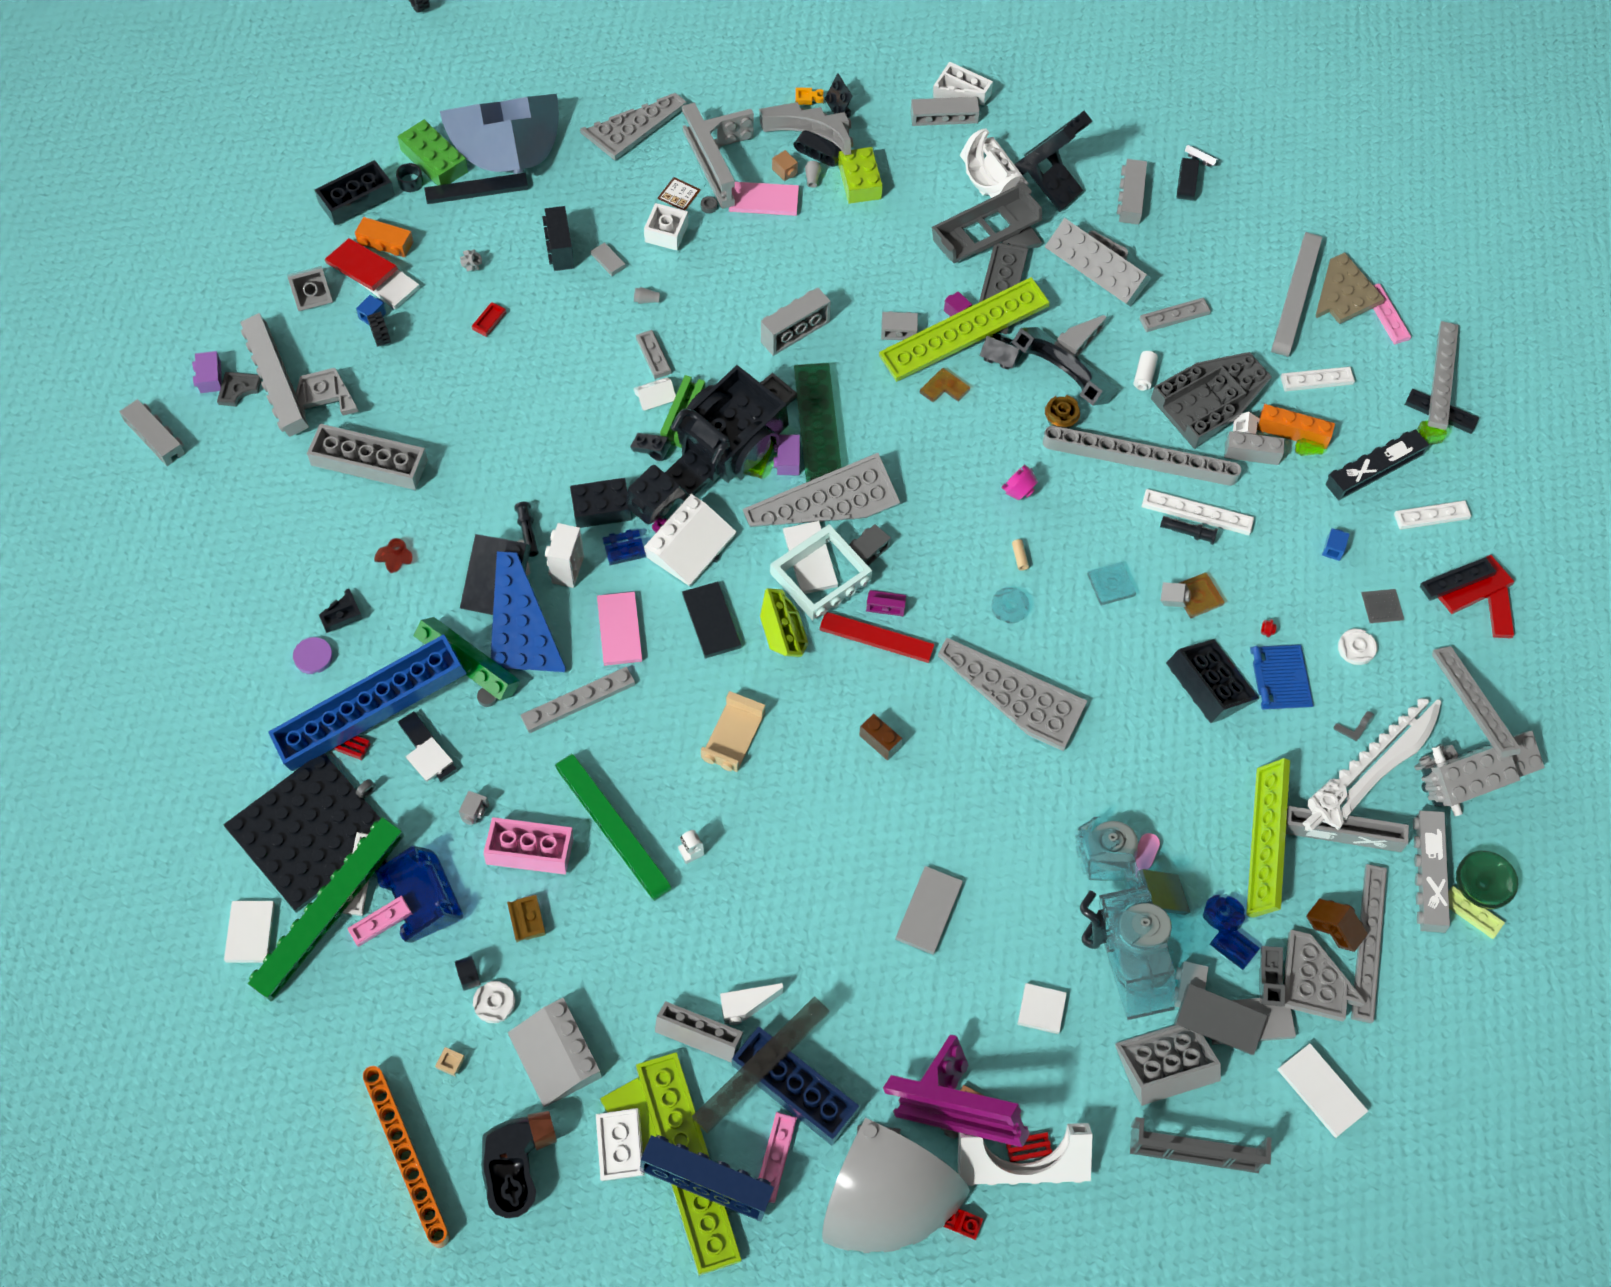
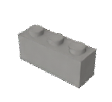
(1254, 448)

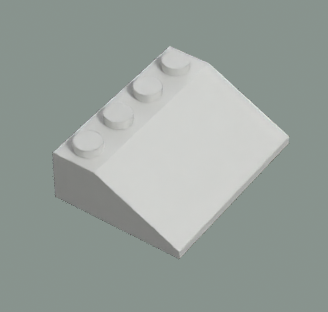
(689, 540)

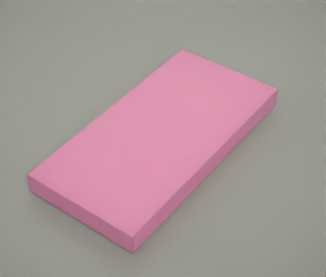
(765, 198)
(619, 628)

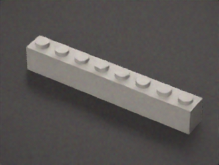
(274, 375)

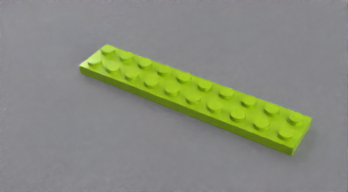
(963, 329)
(671, 1115)

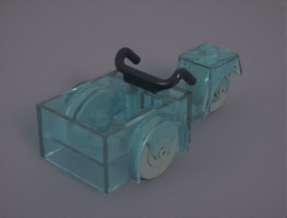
(1126, 924)

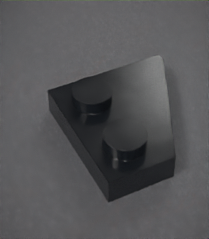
(340, 613)

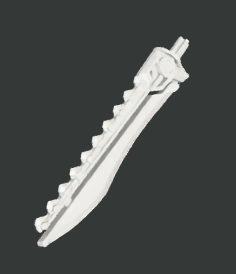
(1328, 799)

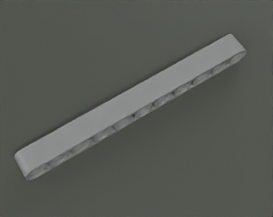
(1149, 458)

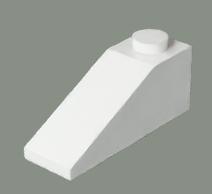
(742, 1004)

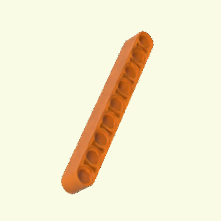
(412, 1163)

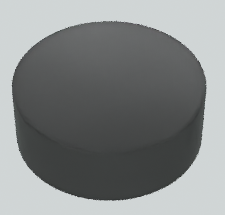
(709, 204)
(485, 698)
(366, 788)

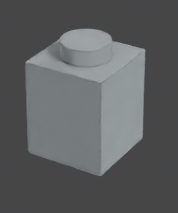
(1175, 594)

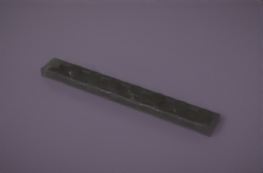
(760, 1065)

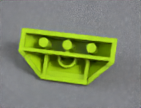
(782, 624)

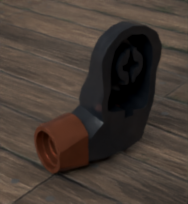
(507, 1162)

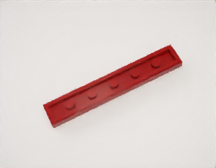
(877, 637)

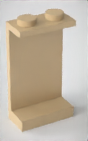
(733, 732)

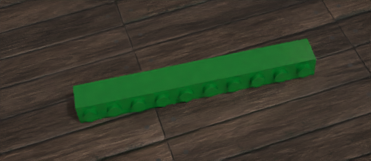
(326, 909)

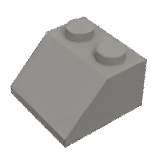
(309, 288)

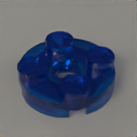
(1221, 922)

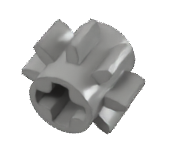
(471, 260)

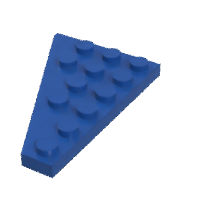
(519, 628)

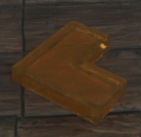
(944, 382)

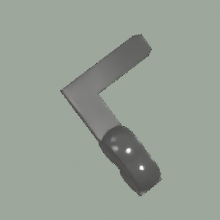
(1355, 735)

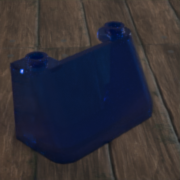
(425, 889)

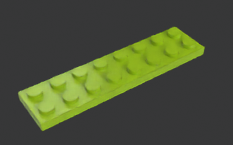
(1268, 838)

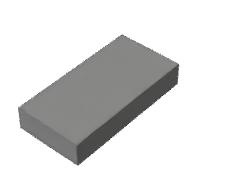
(608, 259)

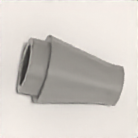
(812, 173)
(645, 295)

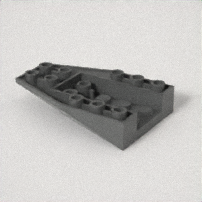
(1210, 395)

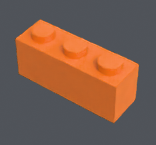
(384, 237)

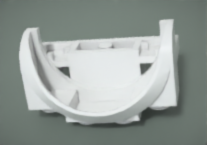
(993, 173)

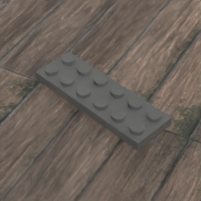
(1003, 271)

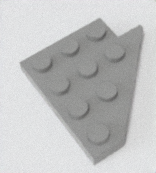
(1314, 980)

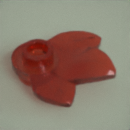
(394, 558)

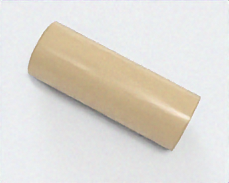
(1020, 554)

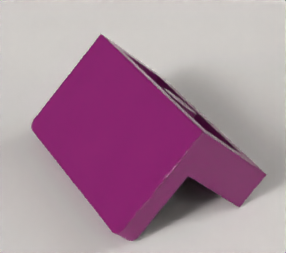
(886, 603)

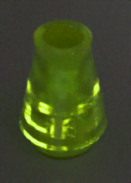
(1306, 447)

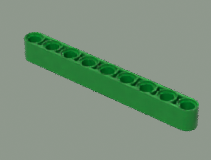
(613, 827)

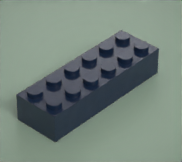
(801, 1091)
(706, 1178)

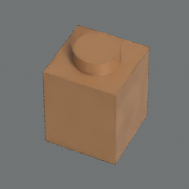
(784, 165)

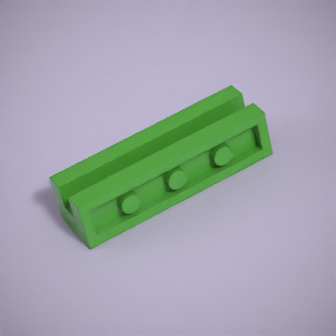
(685, 394)

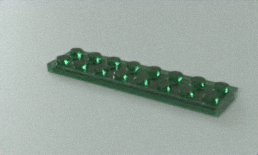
(817, 419)

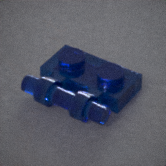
(624, 551)

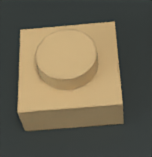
(450, 1061)

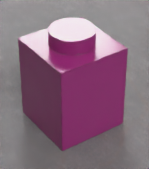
(955, 304)

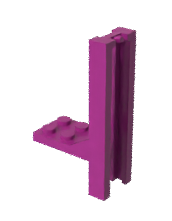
(940, 1105)

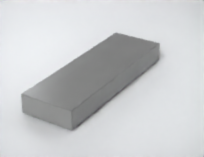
(653, 354)

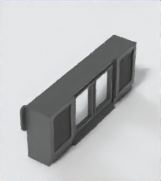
(1013, 205)

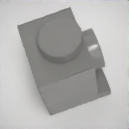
(473, 807)

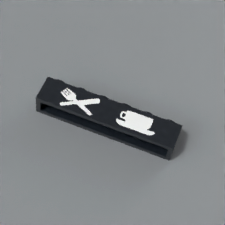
(1376, 464)

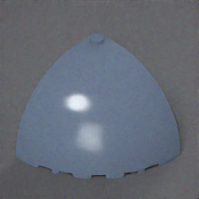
(504, 133)

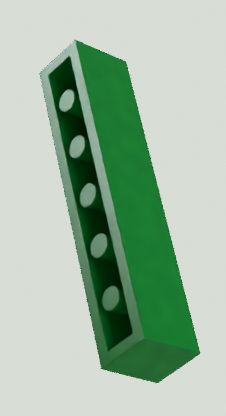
(476, 664)

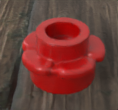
(1268, 628)

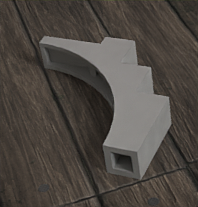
(792, 117)

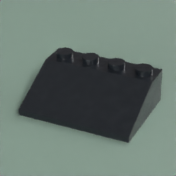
(480, 577)
(1211, 680)

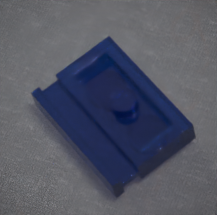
(1235, 948)

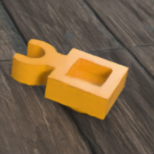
(805, 96)

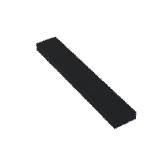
(476, 188)

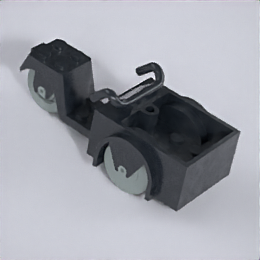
(721, 435)

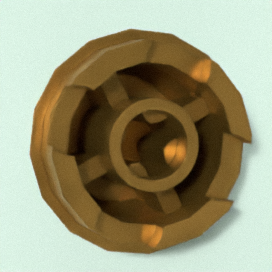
(1062, 411)

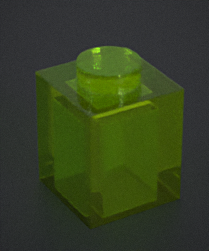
(1431, 434)

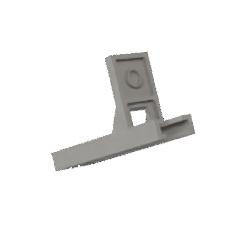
(730, 129)

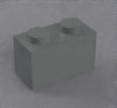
(871, 544)

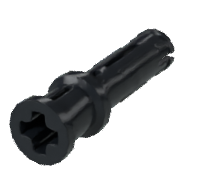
(525, 520)
(1197, 532)

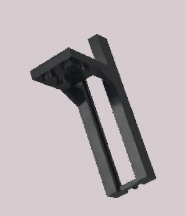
(1057, 181)

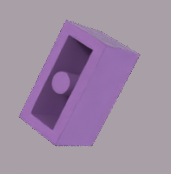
(208, 372)
(787, 455)

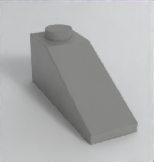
(1079, 336)

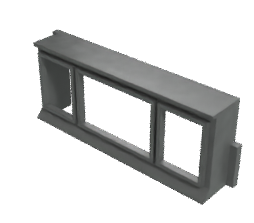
(1198, 1150)

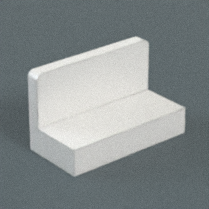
(655, 393)

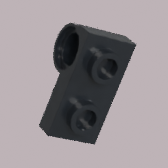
(653, 445)

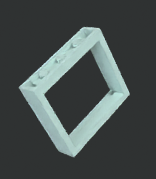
(827, 534)

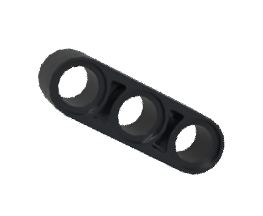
(817, 148)
(1187, 179)

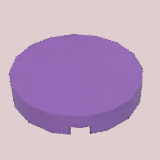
(312, 655)

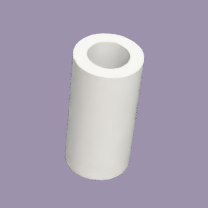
(1145, 370)

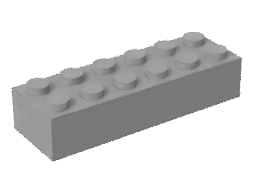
(1097, 262)
(367, 456)

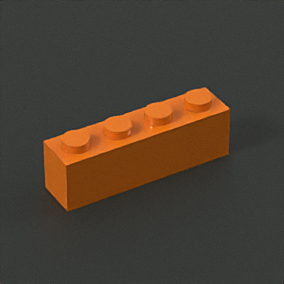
(1294, 425)

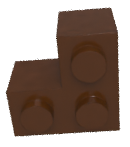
(1339, 922)

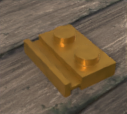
(526, 918)

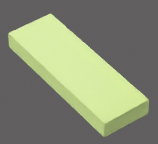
(1475, 915)

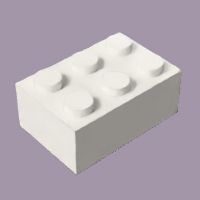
(565, 555)

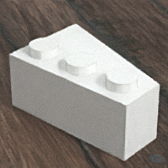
(960, 82)

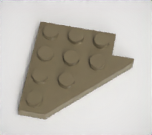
(1346, 291)

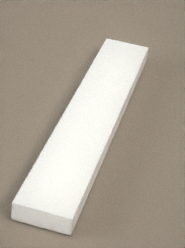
(1197, 512)

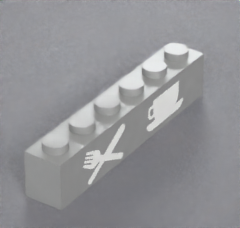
(1353, 831)
(1432, 871)

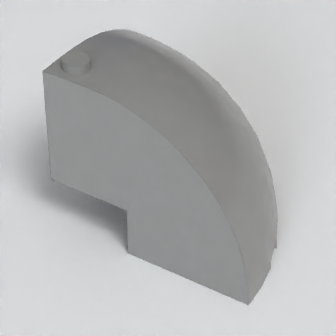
(889, 1193)

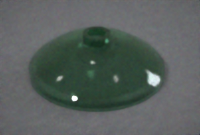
(1494, 872)

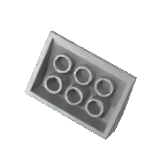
(554, 1053)
(1168, 1063)

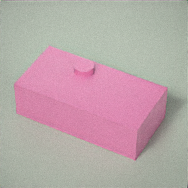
(528, 845)

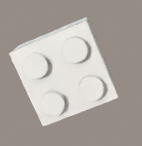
(666, 226)

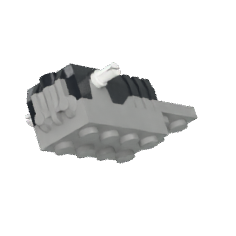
(1478, 772)

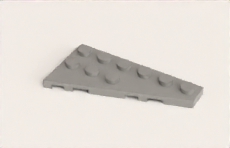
(632, 126)

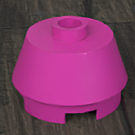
(1021, 483)

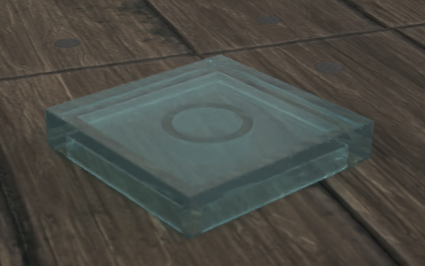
(1111, 583)

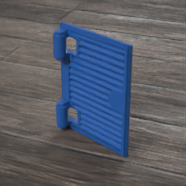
(1282, 676)

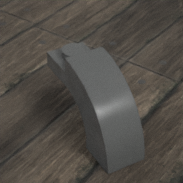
(1270, 976)

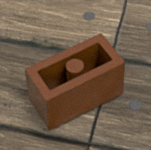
(880, 736)

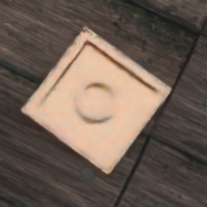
(1203, 595)

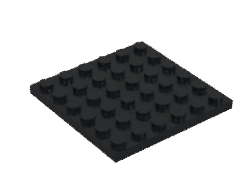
(303, 829)

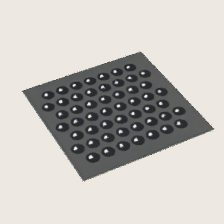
(1382, 606)

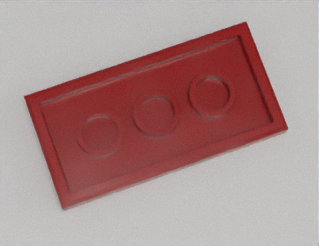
(361, 264)
(1478, 591)

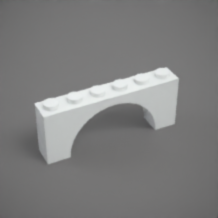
(1066, 1163)

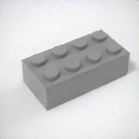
(795, 321)

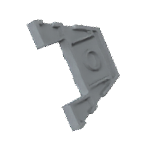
(324, 388)

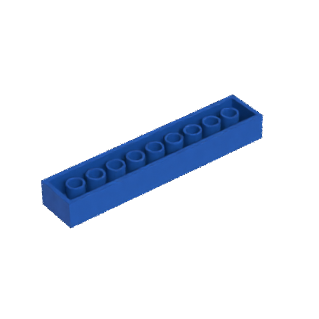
(367, 703)

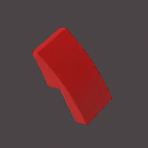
(964, 1224)

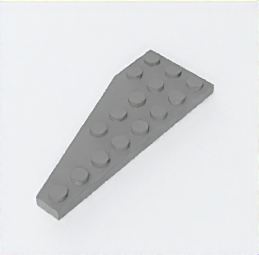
(840, 495)
(1027, 701)

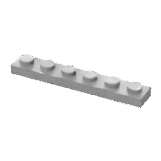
(577, 700)

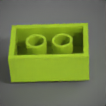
(860, 175)

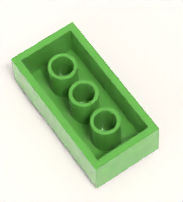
(432, 153)

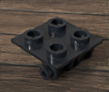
(839, 97)

